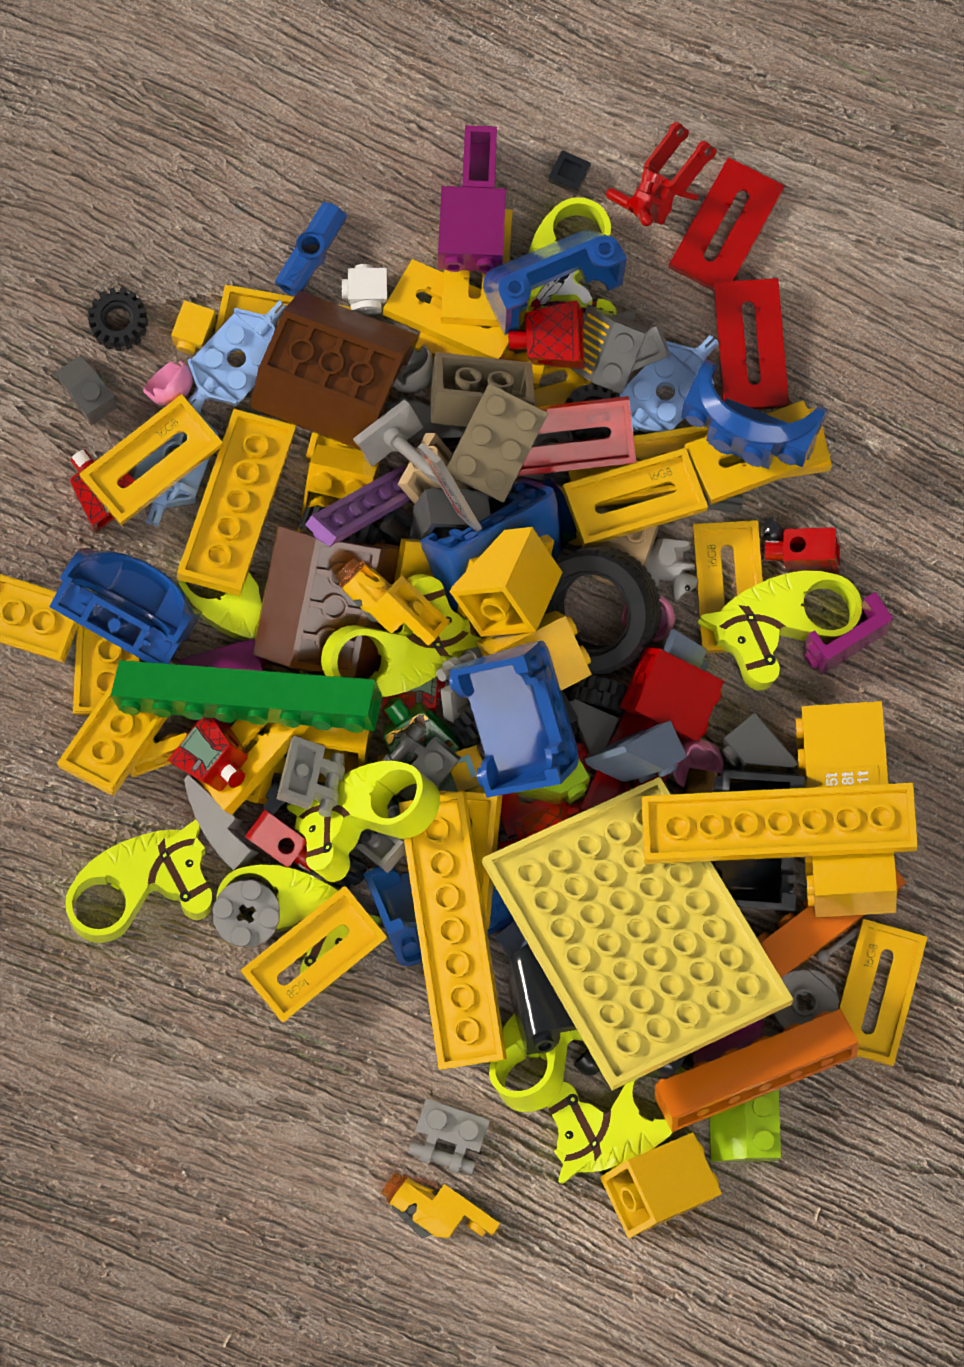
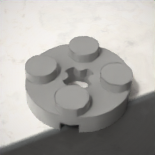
(241, 932)
(803, 984)

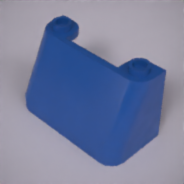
(591, 252)
(530, 506)
(518, 719)
(396, 909)

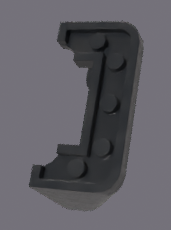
(759, 881)
(536, 1004)

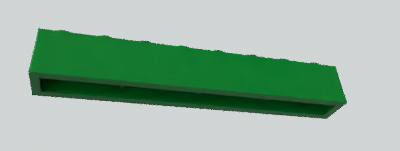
(247, 696)

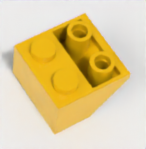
(334, 475)

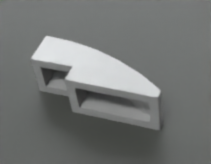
(219, 826)

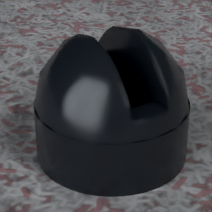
(773, 529)
(586, 1064)

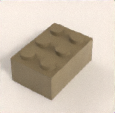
(462, 379)
(496, 443)

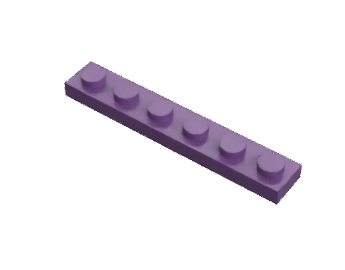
(359, 508)

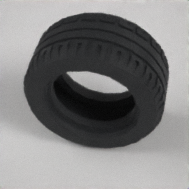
(637, 590)

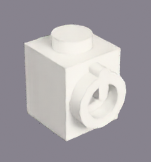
(365, 289)

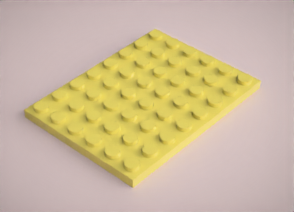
(634, 949)

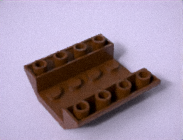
(330, 368)
(308, 605)

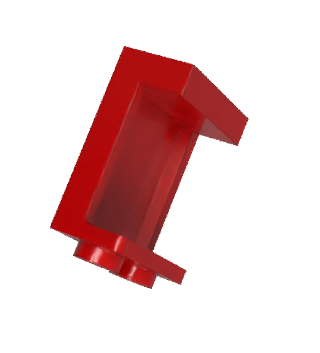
(673, 691)

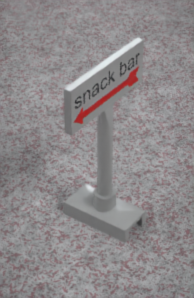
(391, 434)

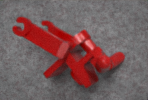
(656, 193)

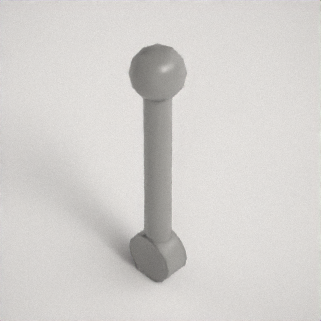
(824, 955)

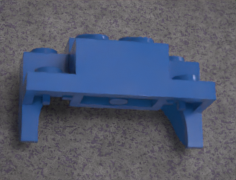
(746, 431)
(127, 605)

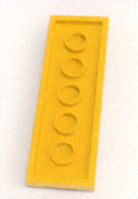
(236, 502)

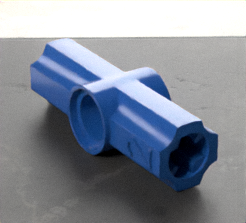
(321, 233)

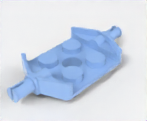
(210, 367)
(677, 371)
(182, 492)

